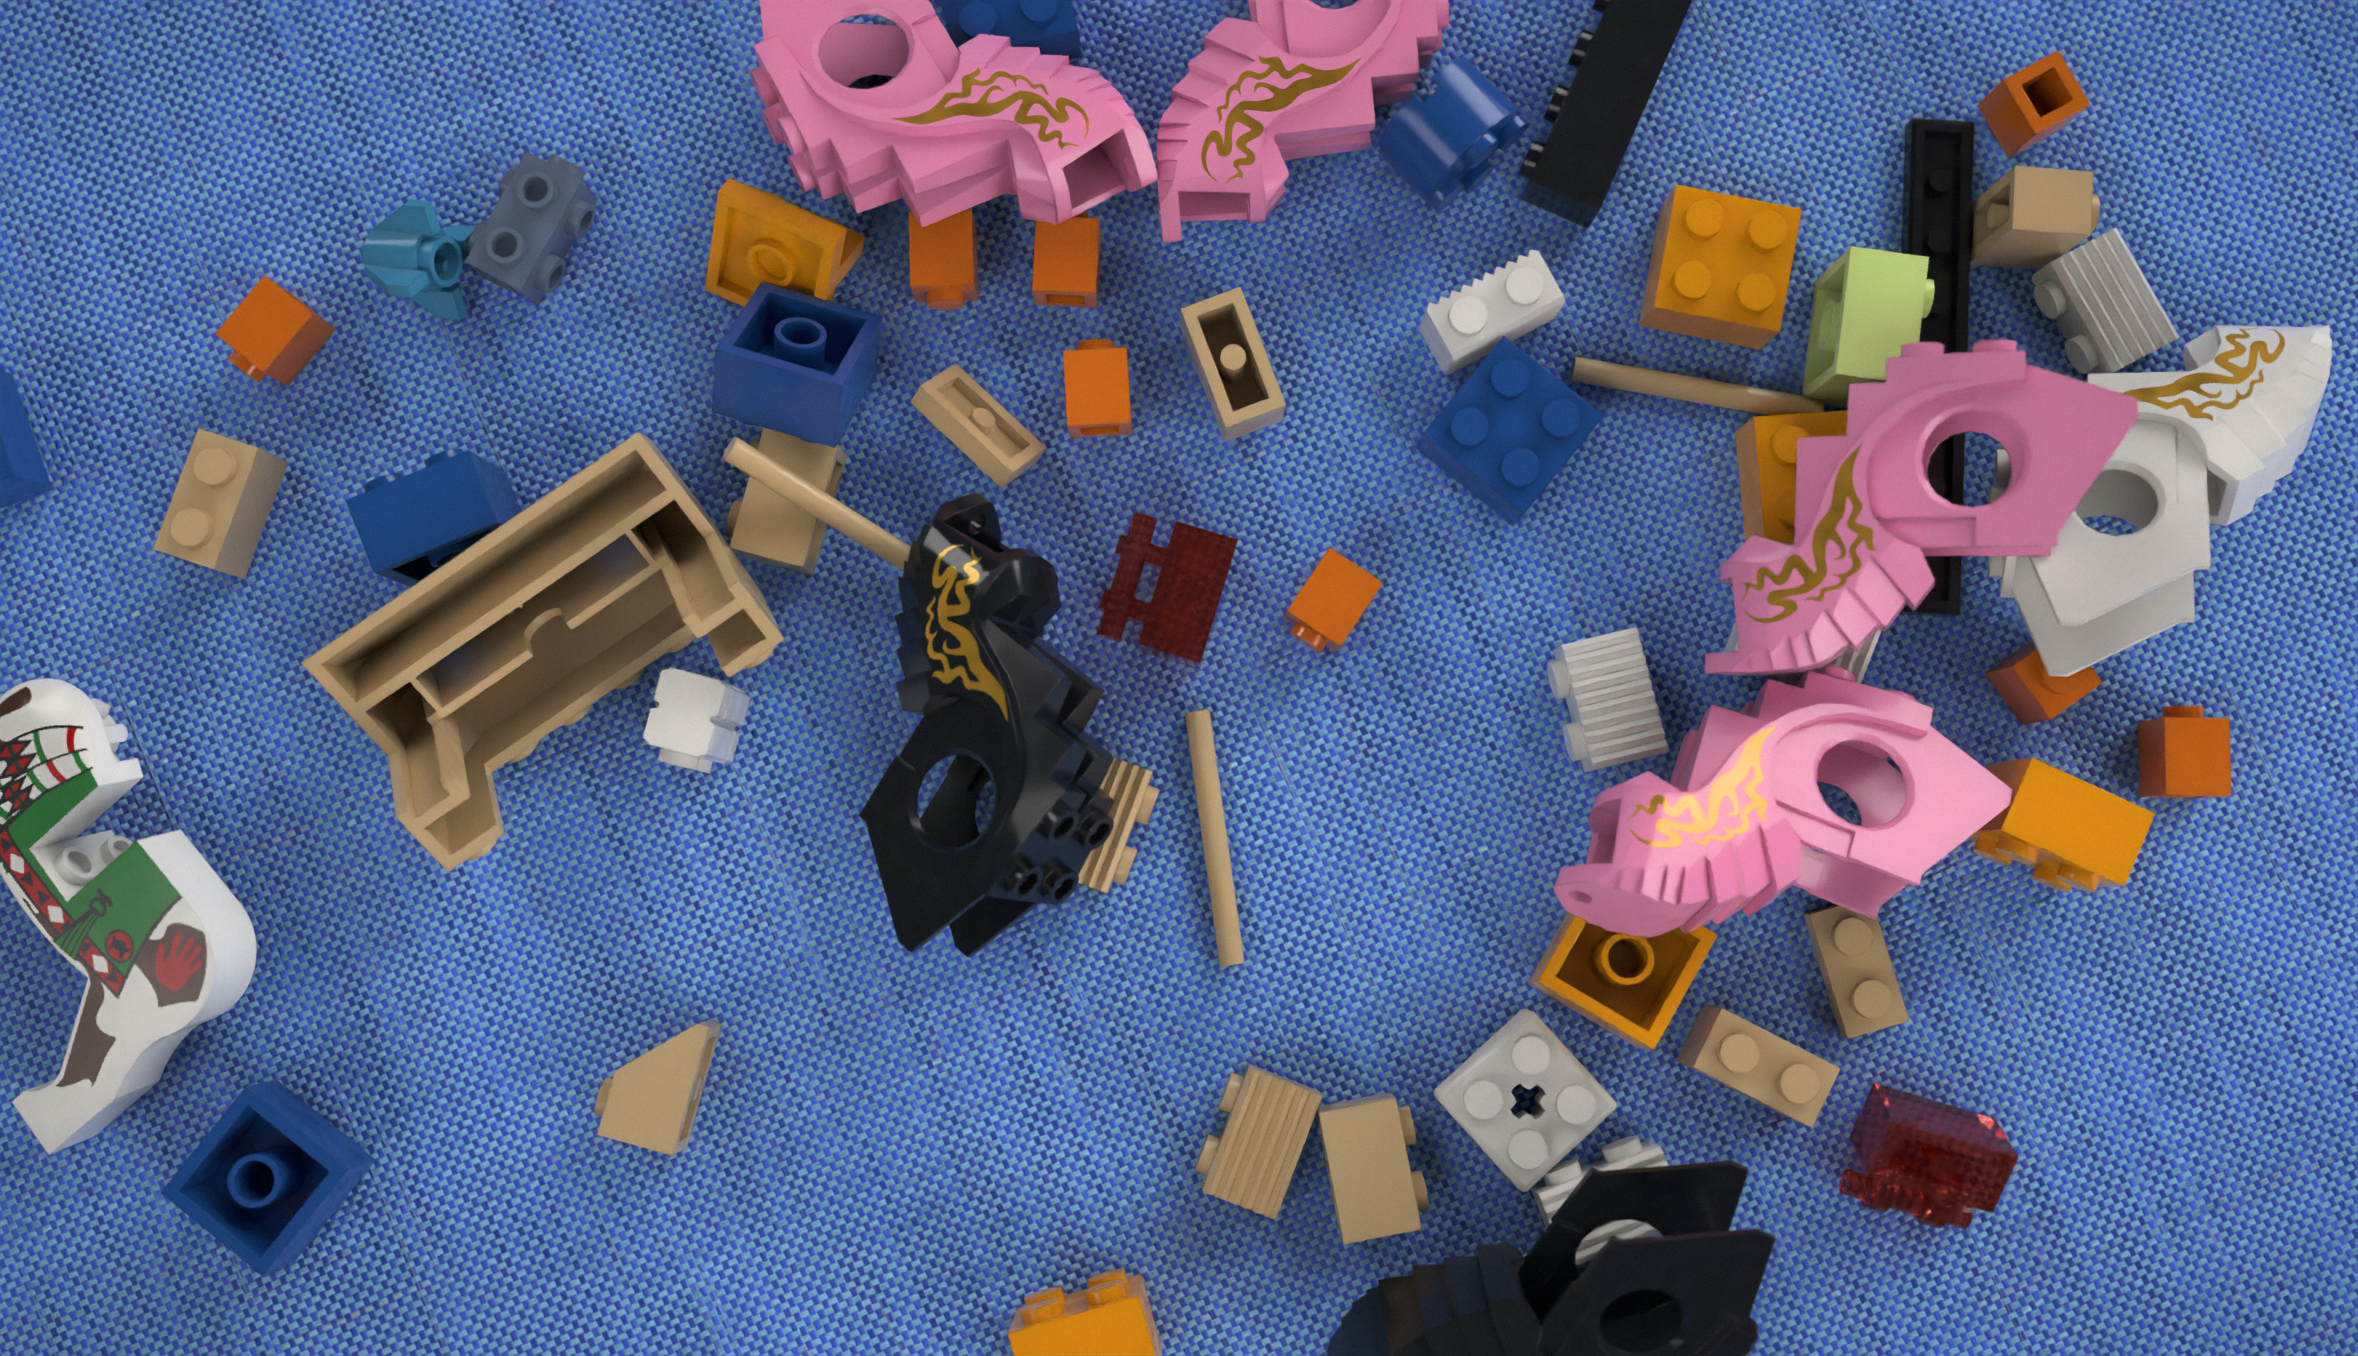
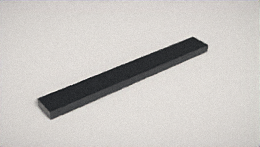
(1939, 227)

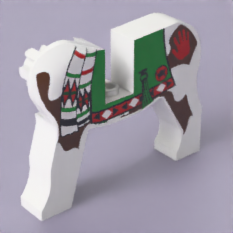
(136, 918)

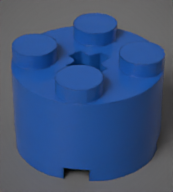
(1450, 134)

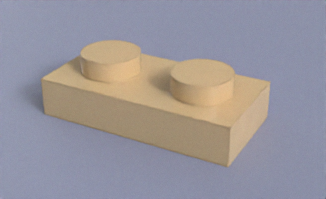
(978, 425)
(1855, 970)

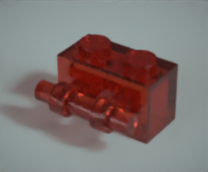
(1185, 595)
(1927, 1159)

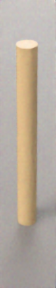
(1690, 388)
(816, 502)
(1214, 838)

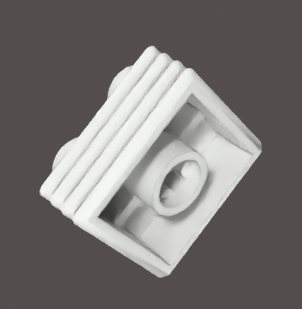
(1567, 1099)

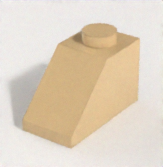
(659, 1093)

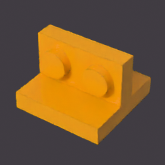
(775, 243)

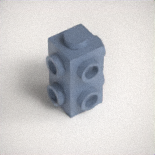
(533, 226)

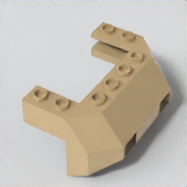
(536, 633)

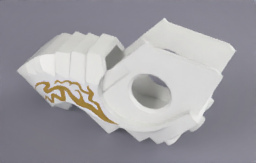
(2190, 460)

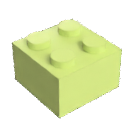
(1861, 316)

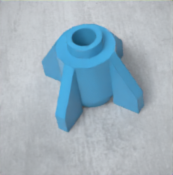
(418, 259)

